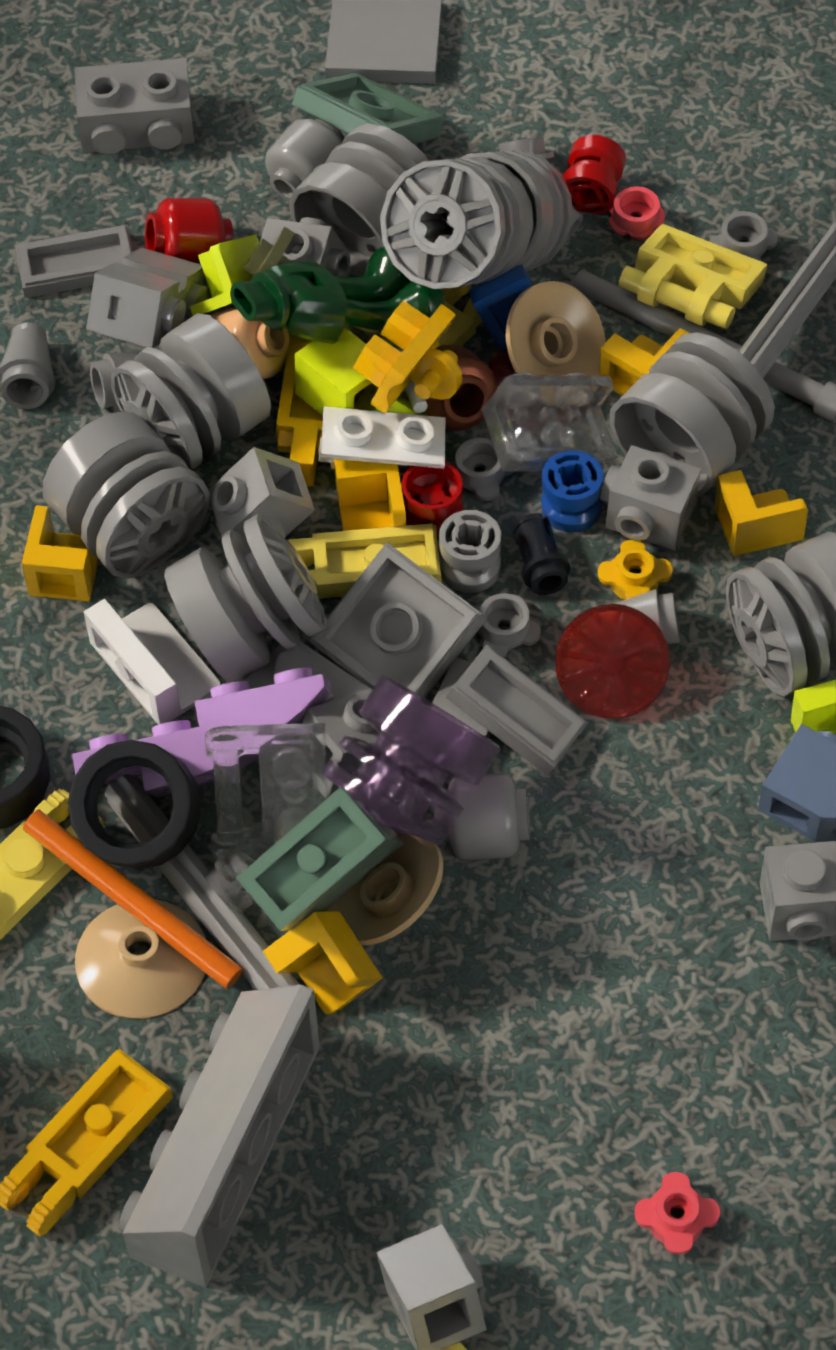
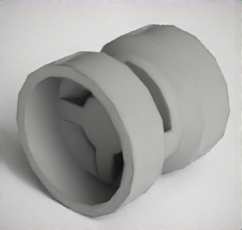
(462, 564)

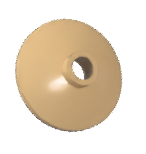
(565, 322)
(393, 892)
(131, 983)

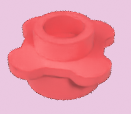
(676, 1233)

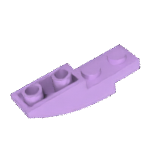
(228, 706)

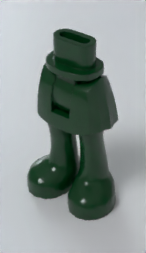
(321, 304)

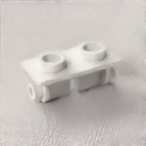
(382, 438)

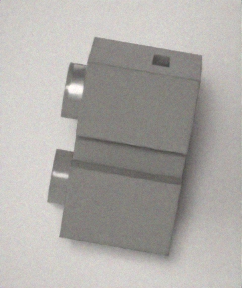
(144, 298)

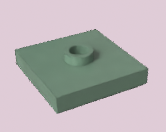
(356, 100)

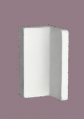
(150, 659)

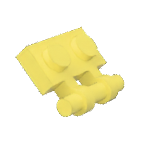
(693, 276)

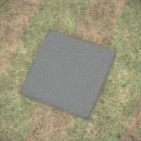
(385, 40)
(398, 625)

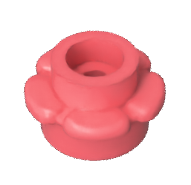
(636, 202)

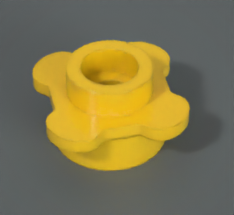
(629, 584)

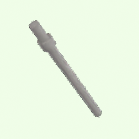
(666, 322)

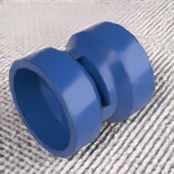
(572, 491)

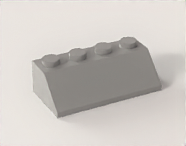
(223, 1133)

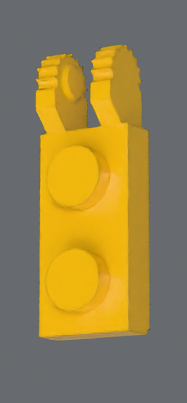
(85, 1138)

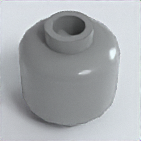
(299, 152)
(492, 818)

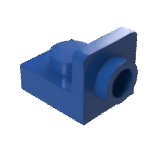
(495, 299)

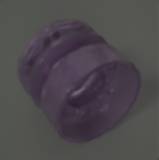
(410, 761)

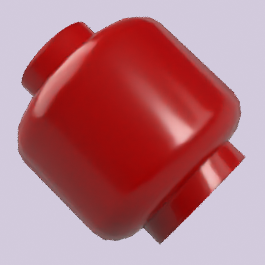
(186, 228)

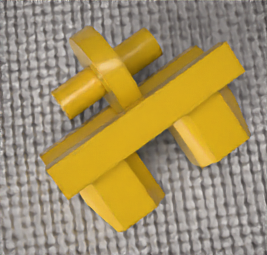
(430, 369)

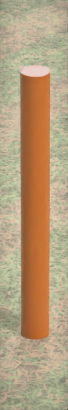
(133, 899)

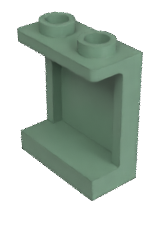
(318, 860)

